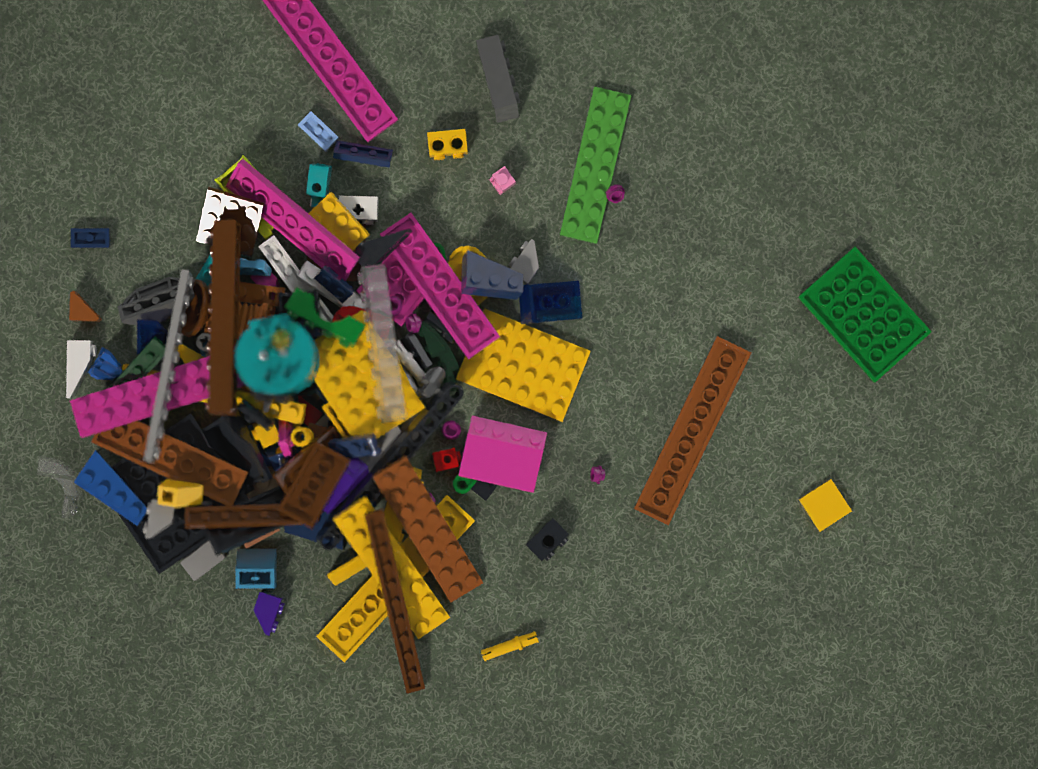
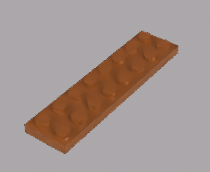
(176, 461)
(427, 528)

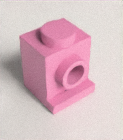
(502, 180)

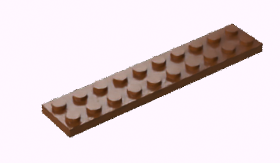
(692, 430)

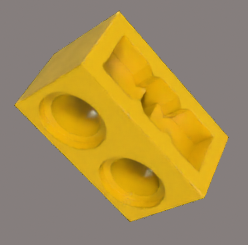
(447, 138)

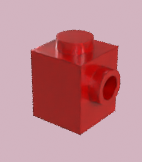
(447, 459)

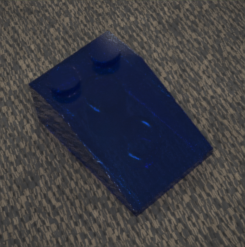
(550, 302)

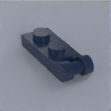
(355, 446)

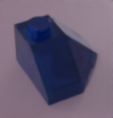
(147, 330)

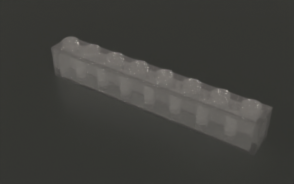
(383, 343)

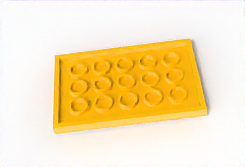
(526, 367)
(349, 388)

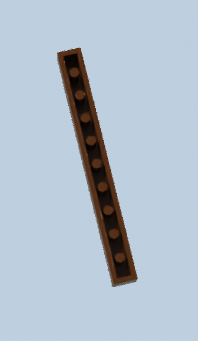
(224, 317)

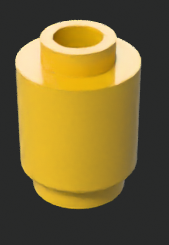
(296, 436)

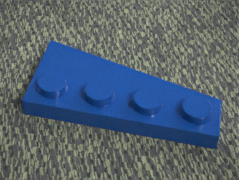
(105, 484)

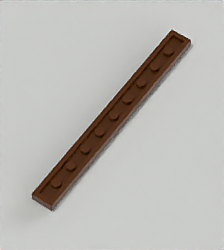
(394, 600)

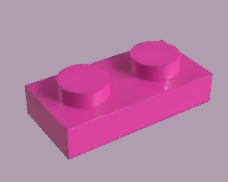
(284, 439)

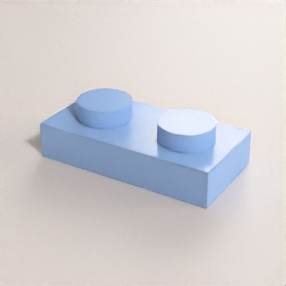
(318, 131)

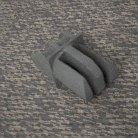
(430, 383)

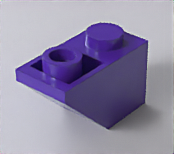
(267, 609)

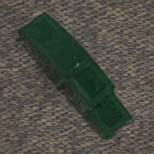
(438, 348)

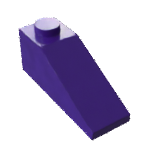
(352, 477)

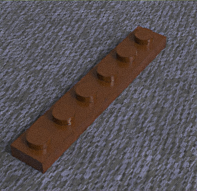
(236, 516)

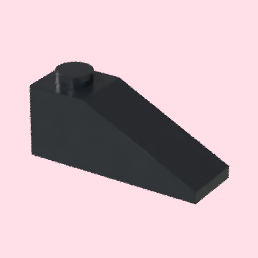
(378, 249)

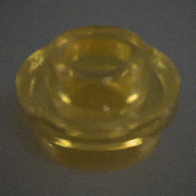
(280, 339)

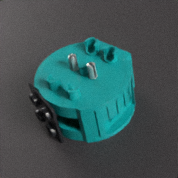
(276, 371)

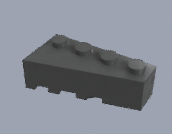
(498, 78)

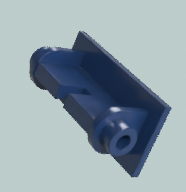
(338, 288)

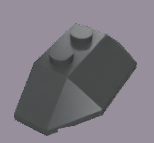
(151, 302)

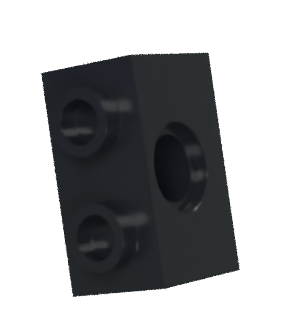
(536, 543)

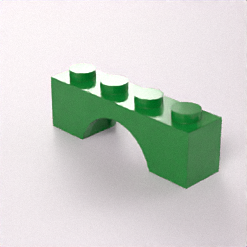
(302, 307)

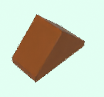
(81, 310)

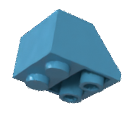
(256, 568)

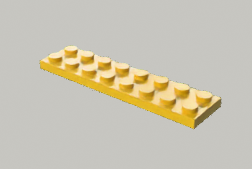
(422, 605)

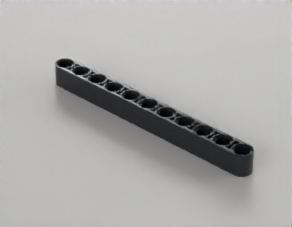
(392, 454)

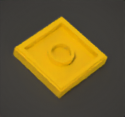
(825, 505)

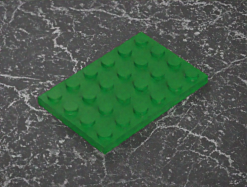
(864, 314)

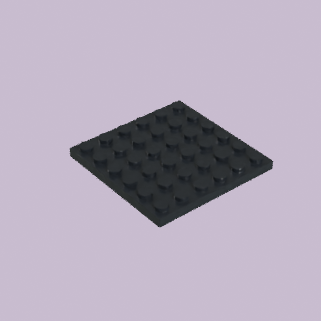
(176, 540)

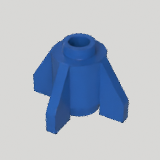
(105, 366)

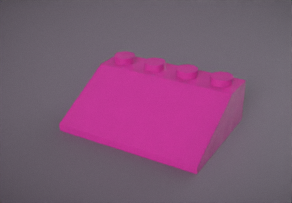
(502, 454)

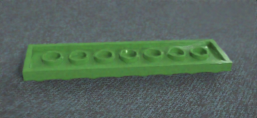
(595, 165)

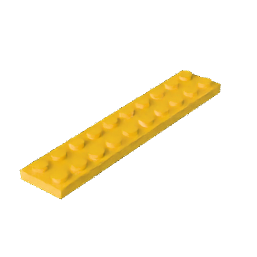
(367, 607)

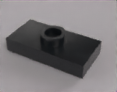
(419, 355)

